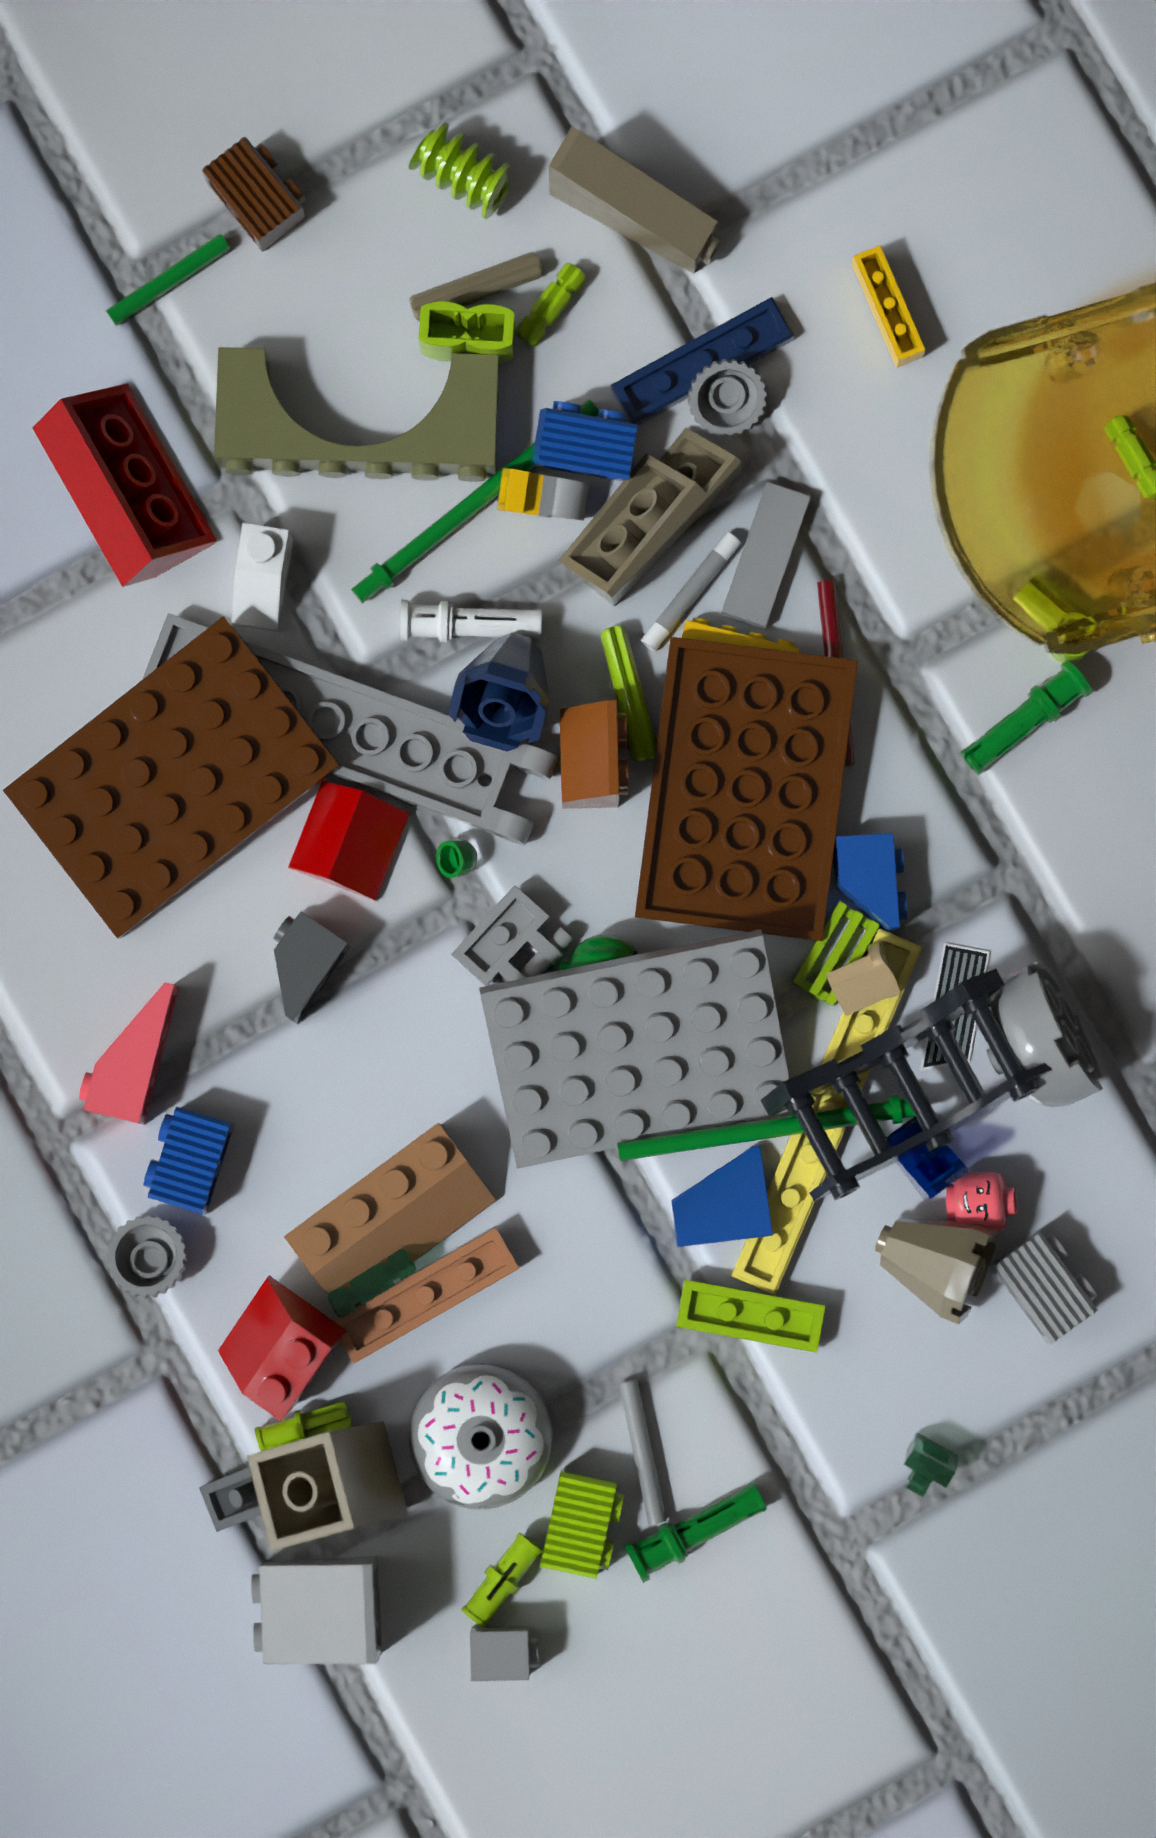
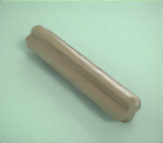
(482, 283)

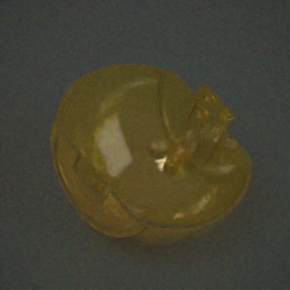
(1034, 486)

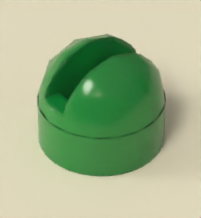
(456, 858)

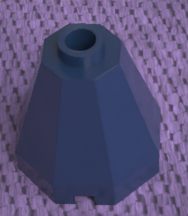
(503, 694)

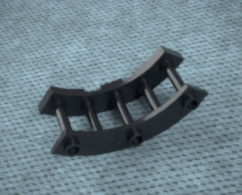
(889, 1049)

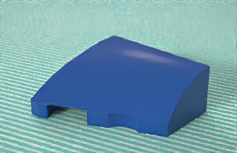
(725, 1204)

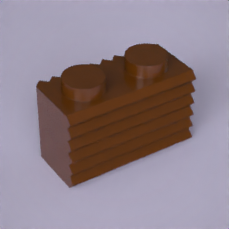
(254, 193)

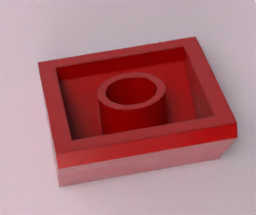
(349, 839)

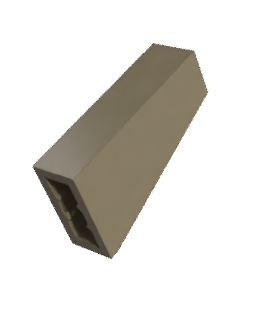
(631, 202)

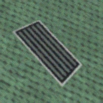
(956, 966)

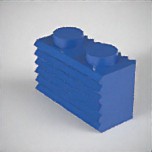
(584, 442)
(188, 1160)

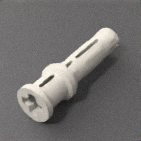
(444, 621)

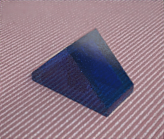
(925, 1170)

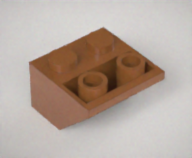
(590, 755)

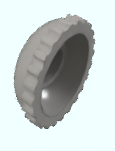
(727, 397)
(146, 1256)

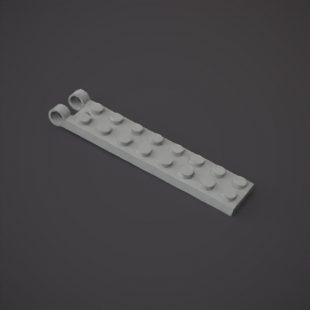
(392, 741)

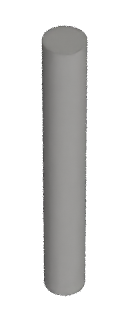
(642, 1452)

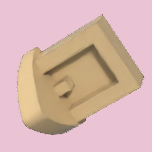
(864, 981)

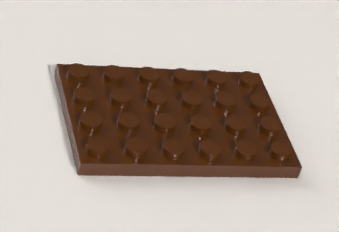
(171, 777)
(746, 788)

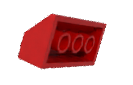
(123, 483)

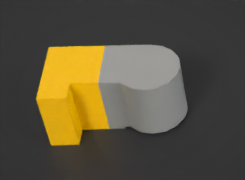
(542, 495)

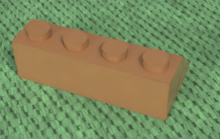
(400, 1205)

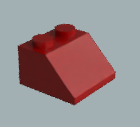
(278, 1347)

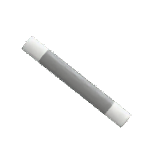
(690, 591)

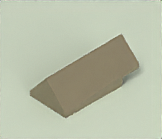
(650, 514)

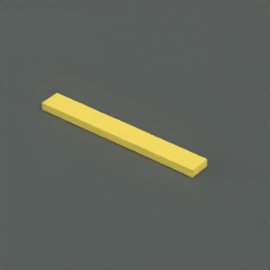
(799, 1169)

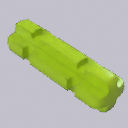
(550, 304)
(1133, 454)

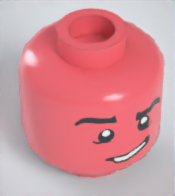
(981, 1200)

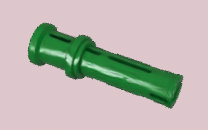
(1042, 705)
(674, 1542)

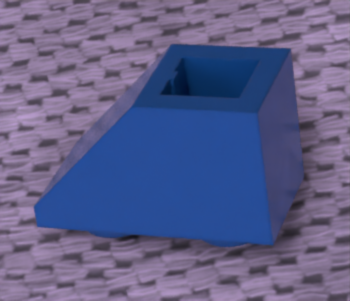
(867, 876)

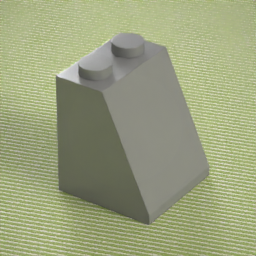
(318, 1611)

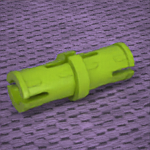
(480, 1606)

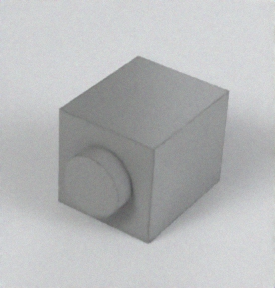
(502, 1653)

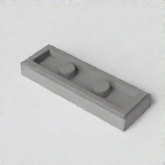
(765, 555)

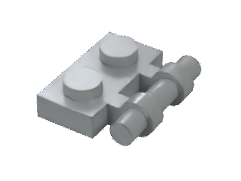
(504, 934)

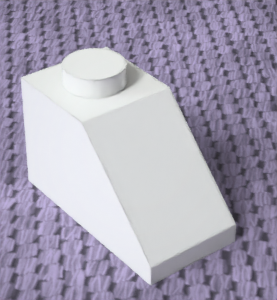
(261, 576)

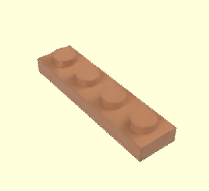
(426, 1294)

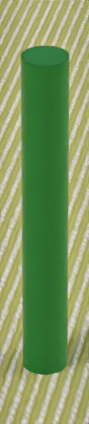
(168, 279)

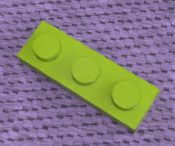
(750, 1316)

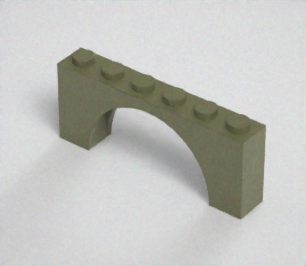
(450, 439)

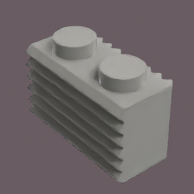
(1045, 1286)

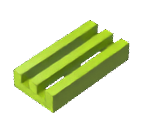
(856, 919)

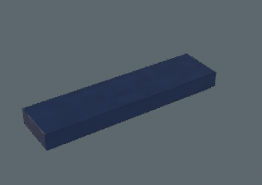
(670, 377)

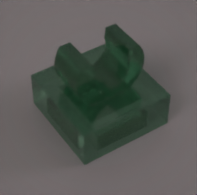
(928, 1464)

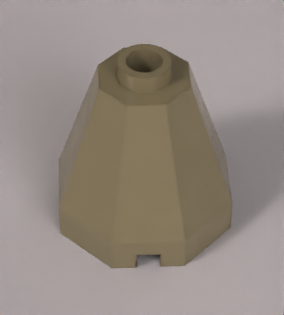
(938, 1261)

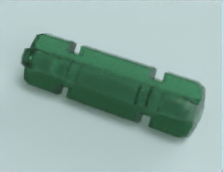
(371, 1283)

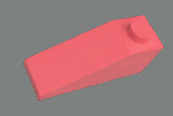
(129, 1068)

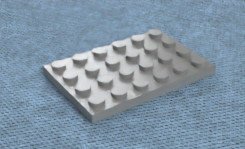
(636, 1047)

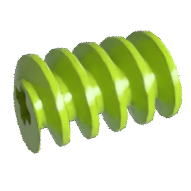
(461, 170)

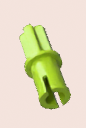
(303, 1426)

